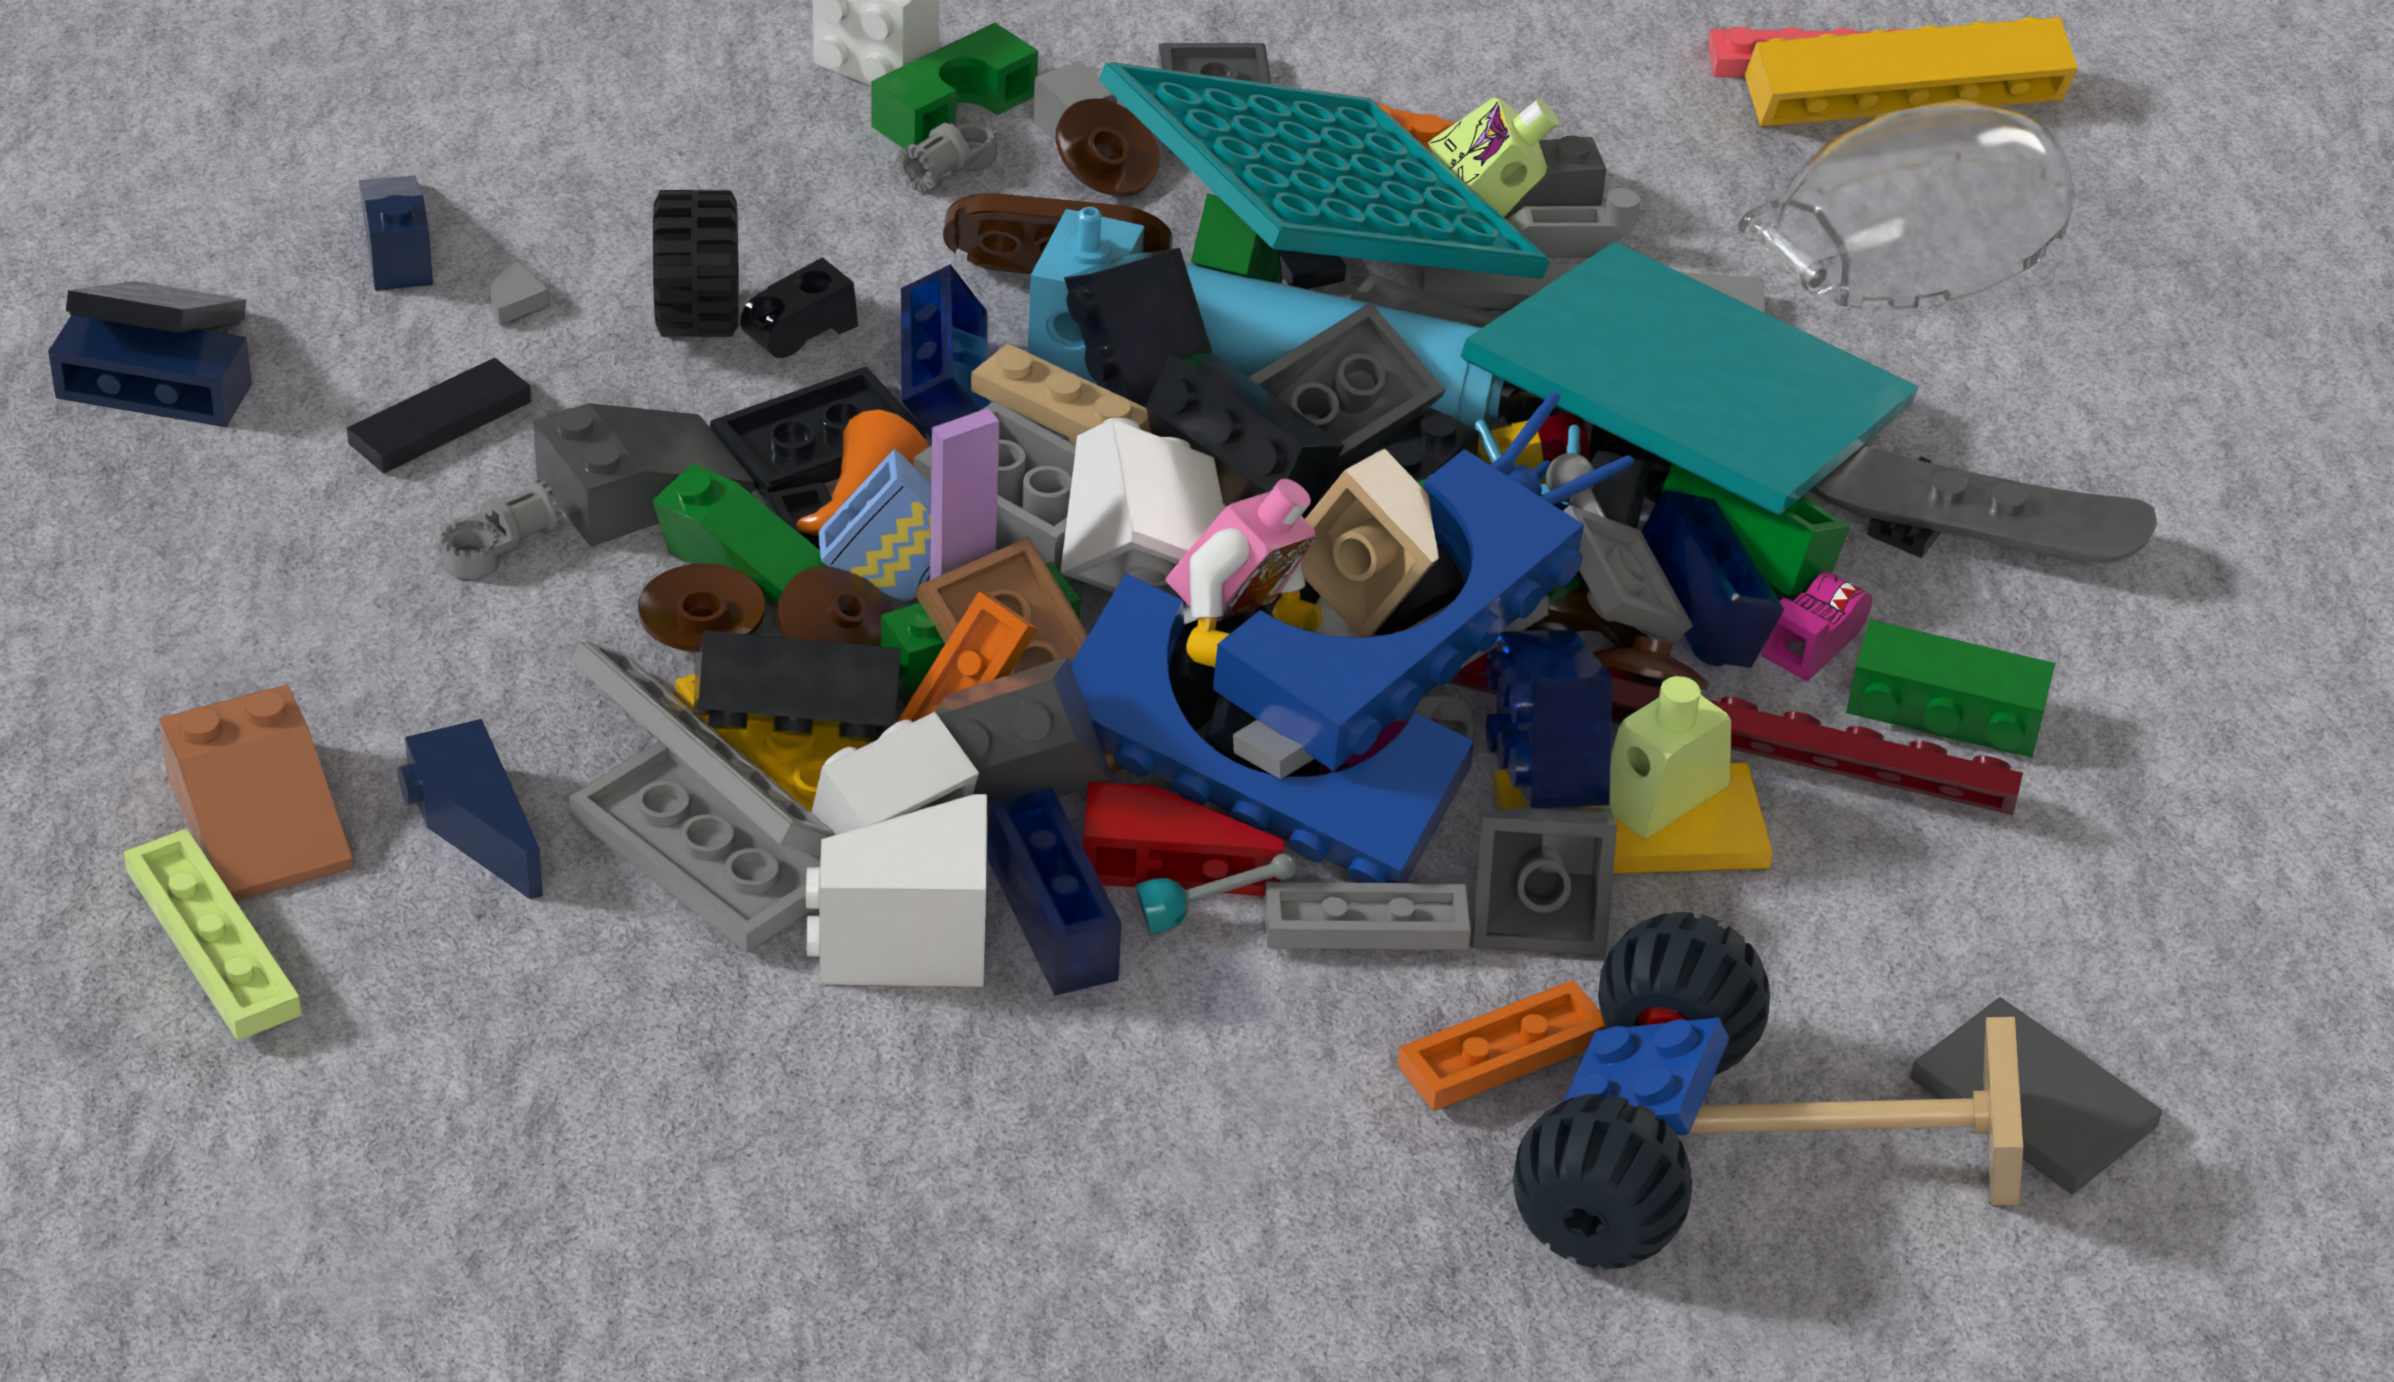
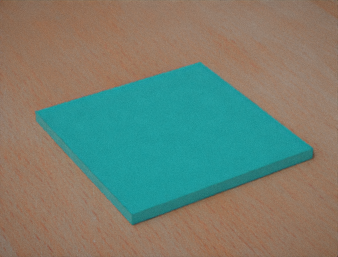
(1322, 172)
(1692, 375)

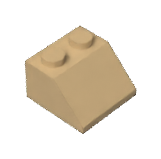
(1370, 542)

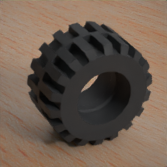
(696, 263)

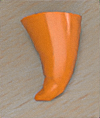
(865, 445)

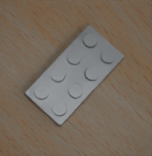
(696, 845)

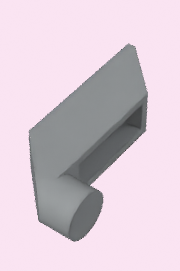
(1578, 229)

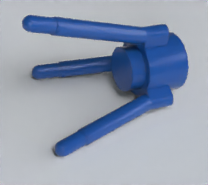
(1532, 478)

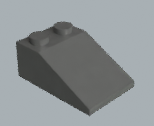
(1354, 384)
(617, 459)

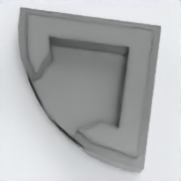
(516, 293)

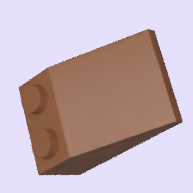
(254, 792)

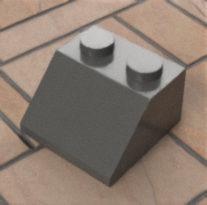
(1027, 733)

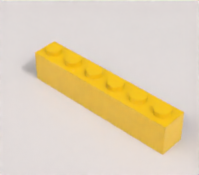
(1909, 68)

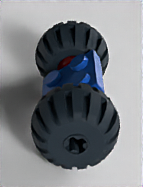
(1606, 1164)

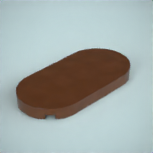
(1013, 230)

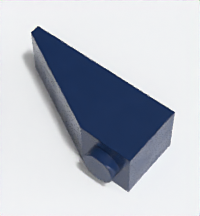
(396, 232)
(471, 802)

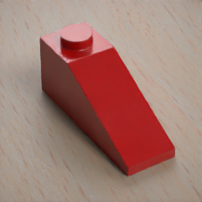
(1153, 834)

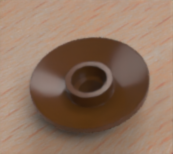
(1107, 147)
(699, 598)
(813, 603)
(1650, 659)

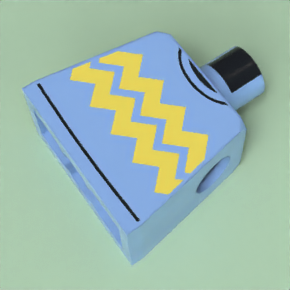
(884, 530)

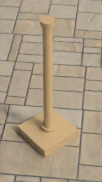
(1990, 1112)

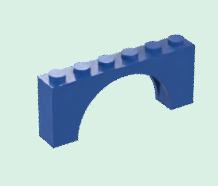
(1348, 689)
(1360, 818)

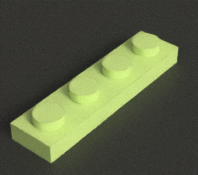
(212, 934)

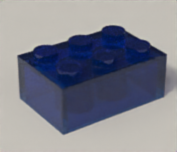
(1551, 718)

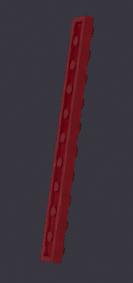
(1803, 741)

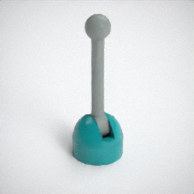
(1167, 903)

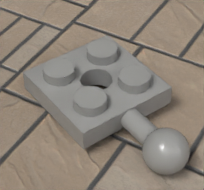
(1618, 562)

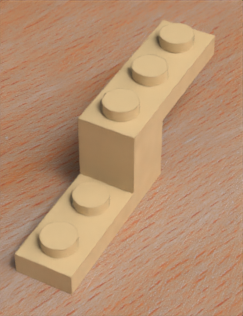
(1050, 394)

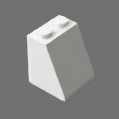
(1135, 505)
(903, 900)

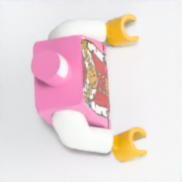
(1247, 562)

